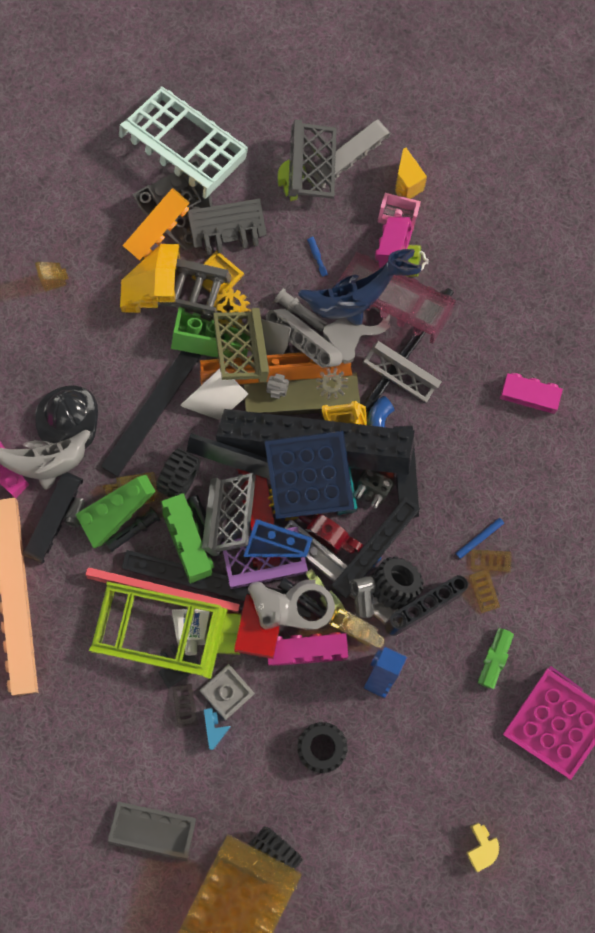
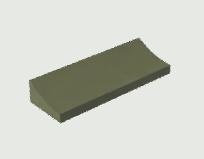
(300, 398)

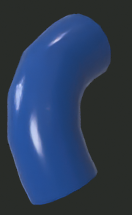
(379, 412)

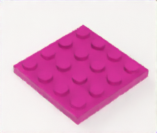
(555, 724)

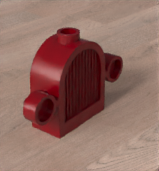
(330, 534)

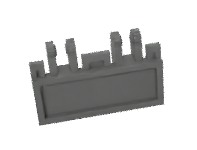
(227, 221)

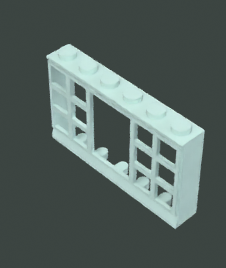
(168, 155)

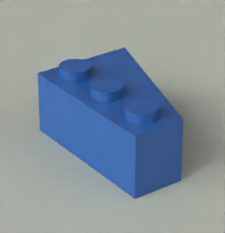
(275, 541)

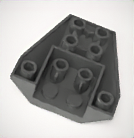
(151, 196)

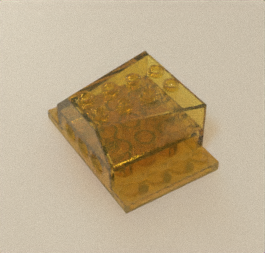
(241, 892)

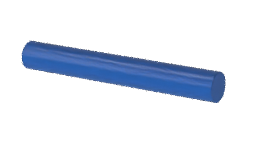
(479, 538)

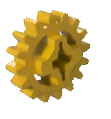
(230, 301)

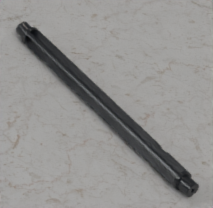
(405, 352)

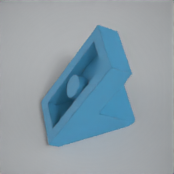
(214, 734)

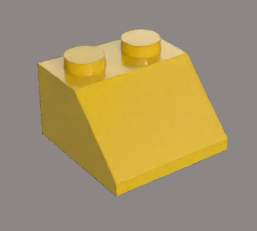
(410, 177)

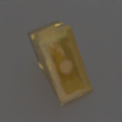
(51, 275)

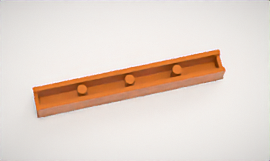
(292, 365)

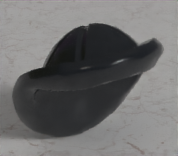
(66, 414)

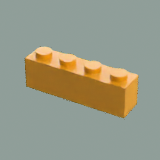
(156, 224)

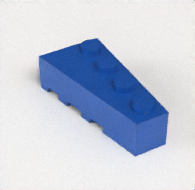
(385, 671)

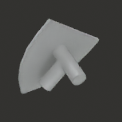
(275, 337)

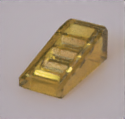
(508, 560)
(488, 581)

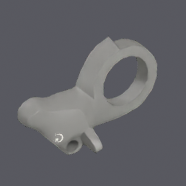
(346, 335)
(281, 609)

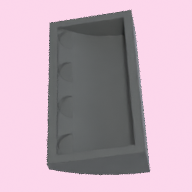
(152, 831)

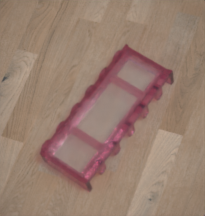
(406, 299)

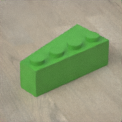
(198, 336)
(112, 511)
(186, 538)

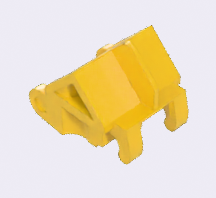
(347, 413)

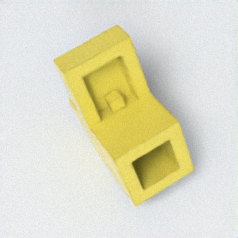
(486, 852)

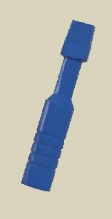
(317, 256)

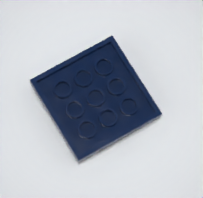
(309, 474)

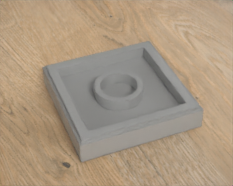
(227, 692)

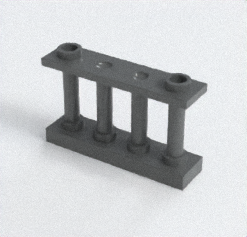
(201, 273)

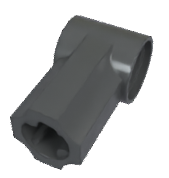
(362, 591)

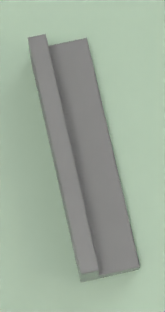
(406, 366)

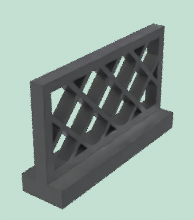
(296, 160)
(216, 514)

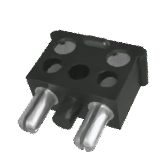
(374, 486)

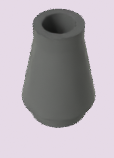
(70, 517)

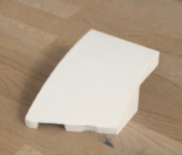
(215, 396)

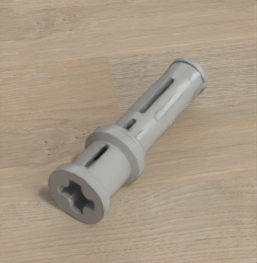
(292, 305)

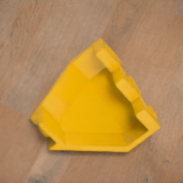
(150, 280)

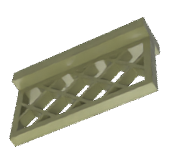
(257, 346)

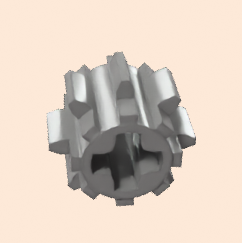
(277, 386)

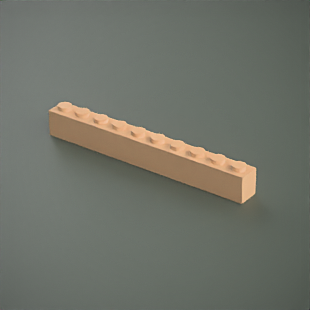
(15, 604)

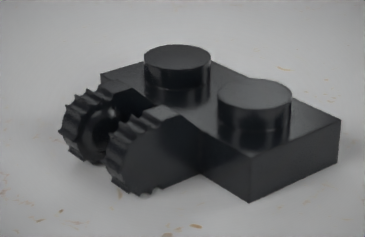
(172, 677)

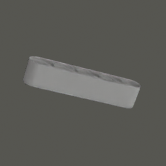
(355, 149)
(307, 339)

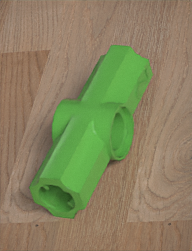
(496, 658)

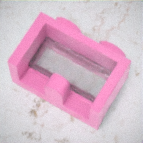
(398, 207)

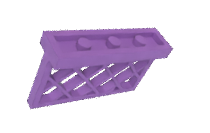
(263, 575)

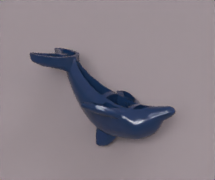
(352, 297)

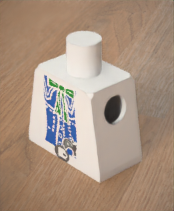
(198, 628)

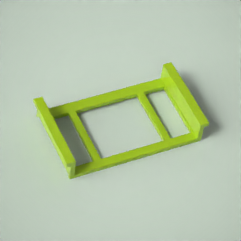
(211, 647)

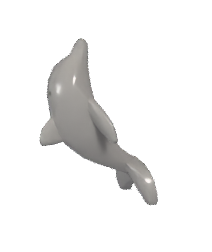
(45, 459)

